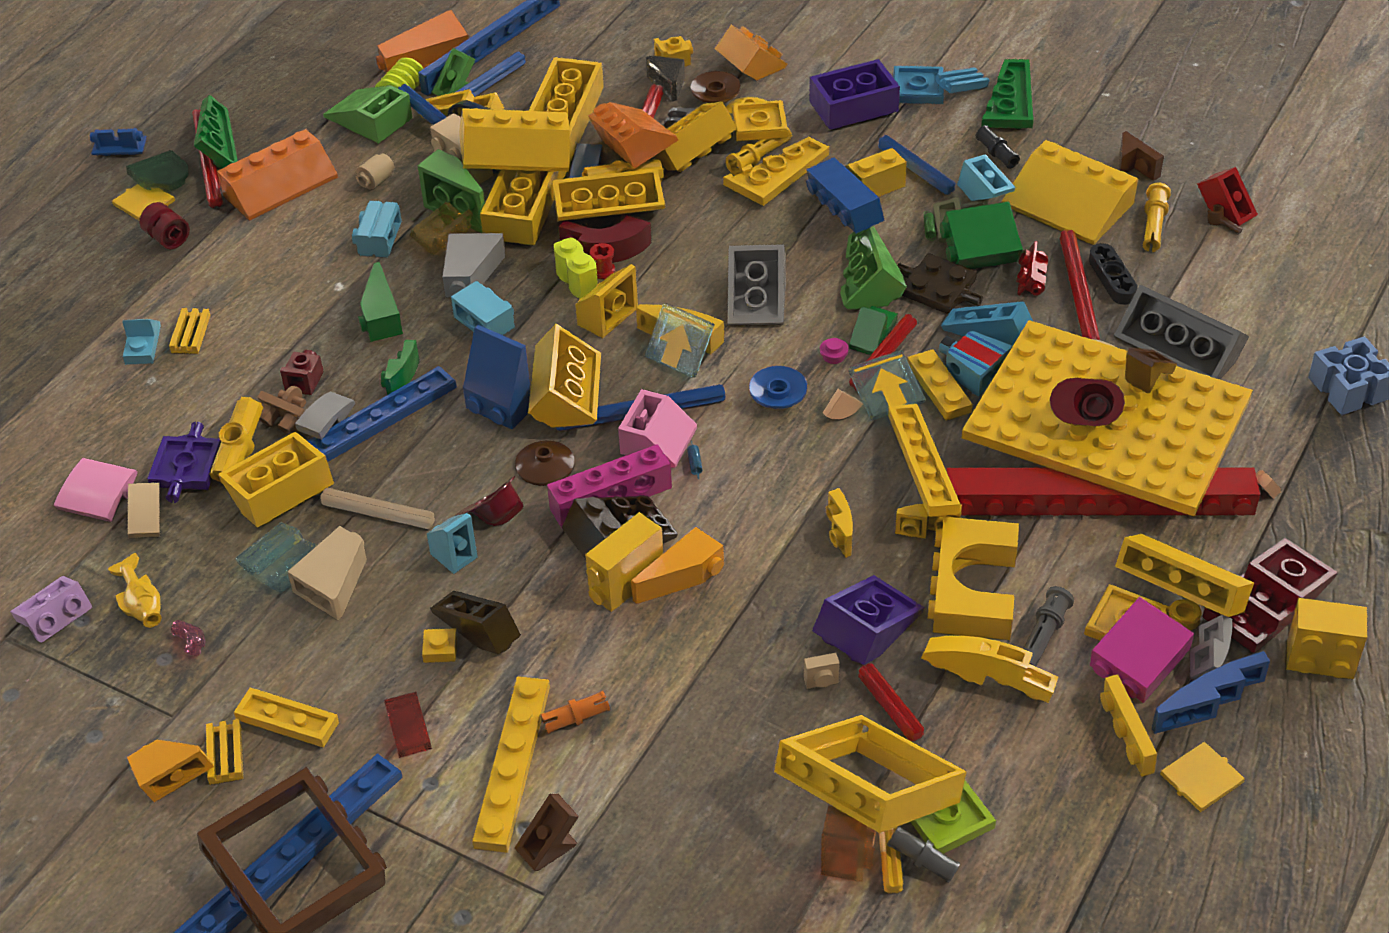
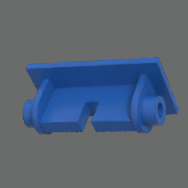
(128, 142)

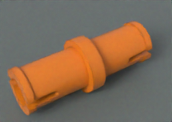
(575, 712)

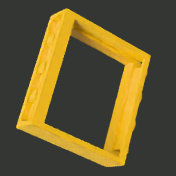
(807, 764)

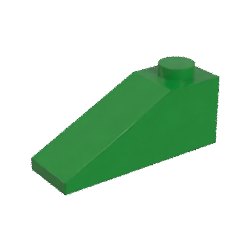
(378, 308)

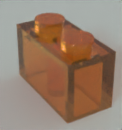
(846, 846)

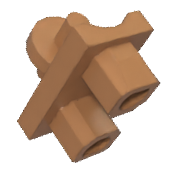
(286, 405)

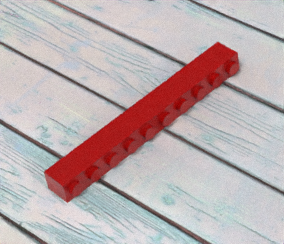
(1057, 493)

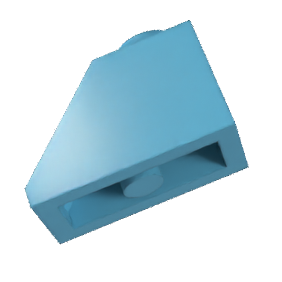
(983, 179)
(453, 542)

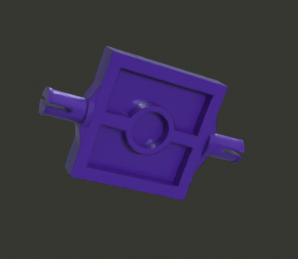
(184, 462)

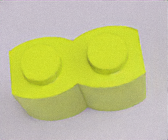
(575, 267)

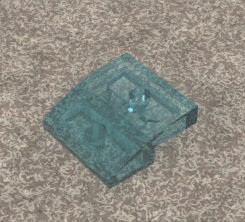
(275, 555)

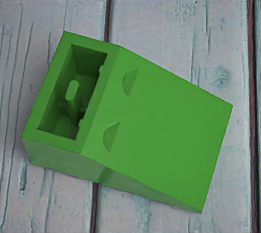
(373, 112)

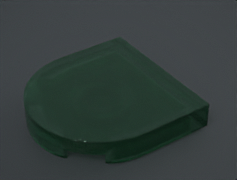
(160, 171)

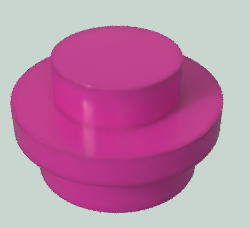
(834, 350)

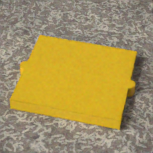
(138, 198)
(1202, 776)

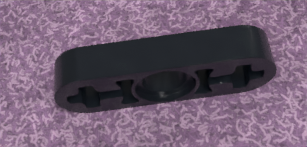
(1113, 263)

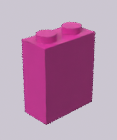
(1141, 649)

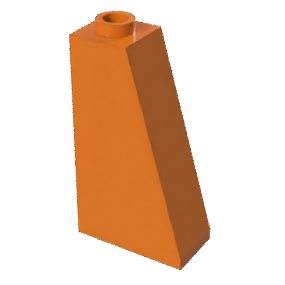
(423, 43)

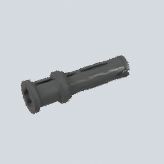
(1049, 618)

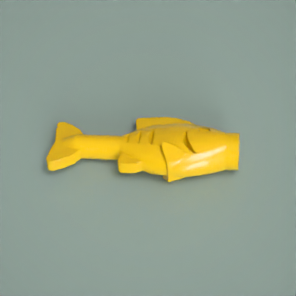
(141, 597)

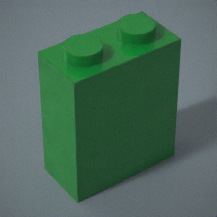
(981, 236)

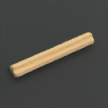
(377, 508)

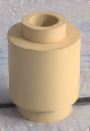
(374, 171)

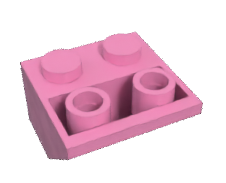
(655, 421)

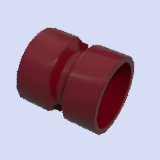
(164, 225)

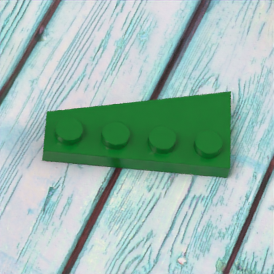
(1011, 97)
(215, 133)

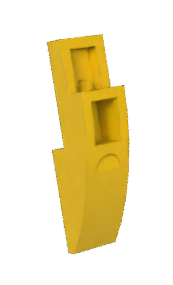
(981, 657)

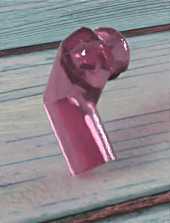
(192, 634)

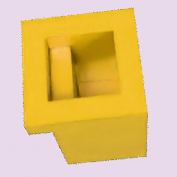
(674, 48)

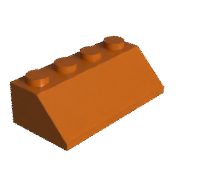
(630, 132)
(276, 174)

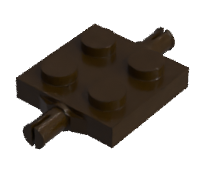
(939, 283)

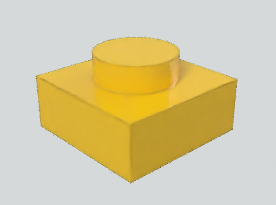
(439, 645)

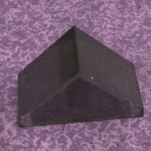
(667, 73)

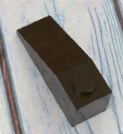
(478, 620)

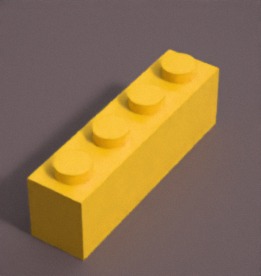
(1184, 575)

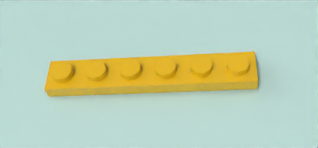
(923, 461)
(511, 765)

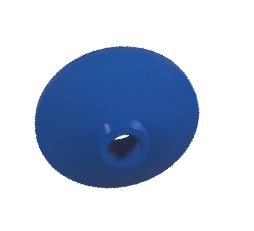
(778, 387)

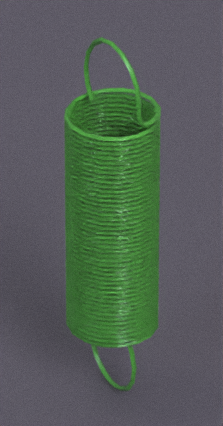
(929, 224)

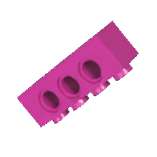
(635, 474)

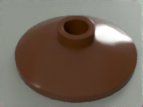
(715, 87)
(544, 462)

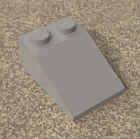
(756, 285)

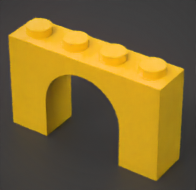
(958, 607)

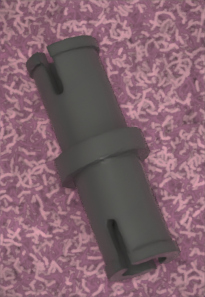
(923, 854)

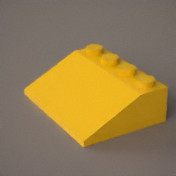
(1071, 192)

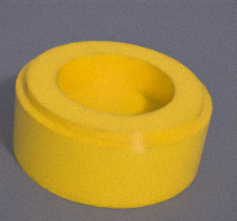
(1186, 613)

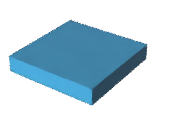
(919, 84)

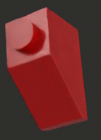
(1229, 191)

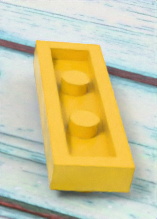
(940, 385)
(286, 717)
(1129, 726)

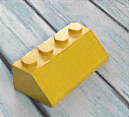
(515, 140)
(608, 194)
(564, 380)

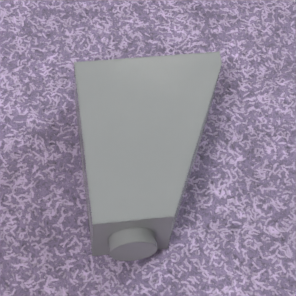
(471, 259)

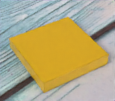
(759, 120)
(1111, 608)

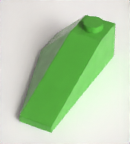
(871, 272)

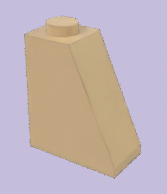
(330, 572)

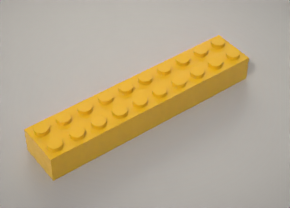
(524, 197)

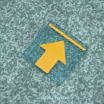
(679, 340)
(886, 383)

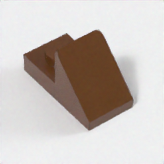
(1139, 156)
(1145, 367)
(548, 833)

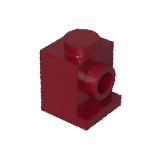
(302, 365)

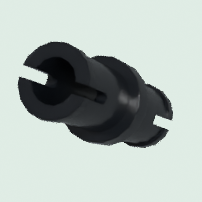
(997, 147)

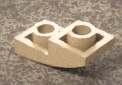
(143, 510)

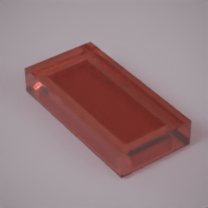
(407, 724)

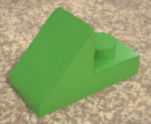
(454, 73)

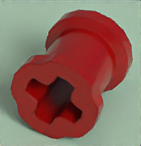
(603, 255)

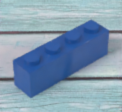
(844, 195)

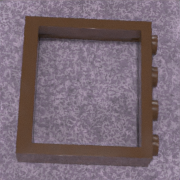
(322, 910)

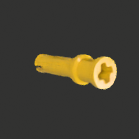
(752, 153)
(1156, 209)

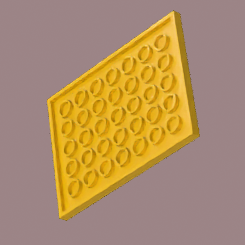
(1156, 449)

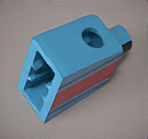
(974, 359)

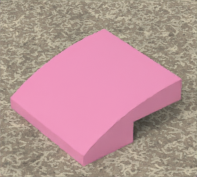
(95, 489)

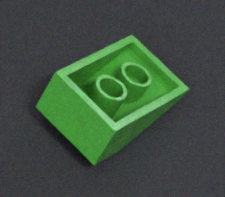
(446, 180)

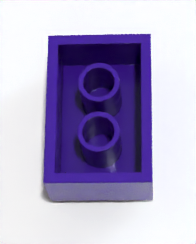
(854, 94)

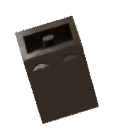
(596, 518)

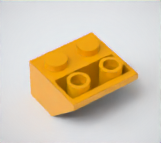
(750, 53)

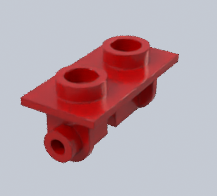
(1032, 271)

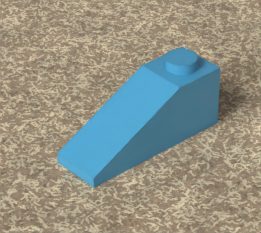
(996, 321)

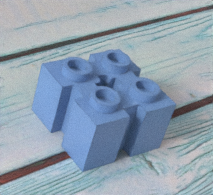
(1351, 375)

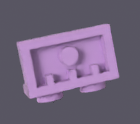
(52, 608)

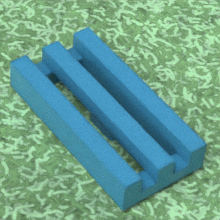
(962, 80)

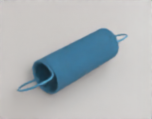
(694, 459)

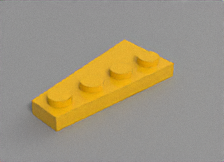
(777, 171)

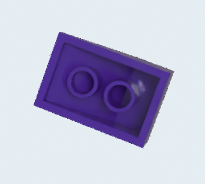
(865, 618)

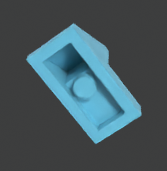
(141, 340)

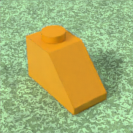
(167, 766)

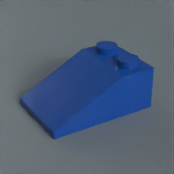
(497, 378)

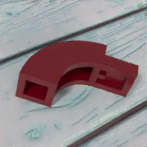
(627, 237)

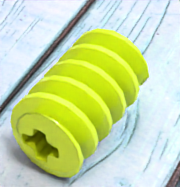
(403, 72)

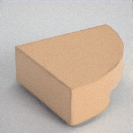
(842, 405)
(1268, 484)

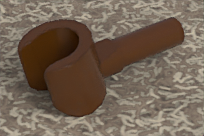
(1217, 217)

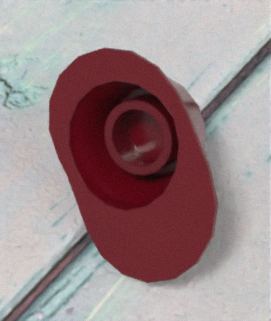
(1087, 401)
(498, 506)

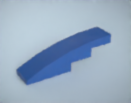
(1202, 697)

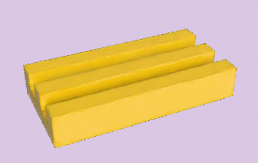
(190, 317)
(222, 730)

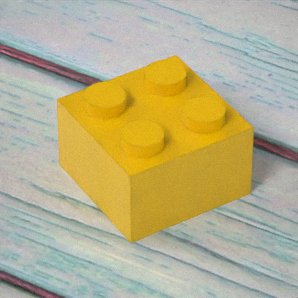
(1326, 638)

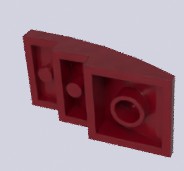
(1279, 580)

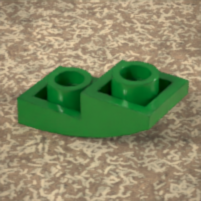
(401, 370)

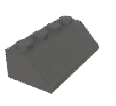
(1180, 334)

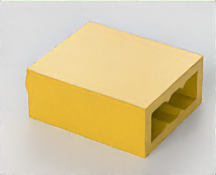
(620, 559)

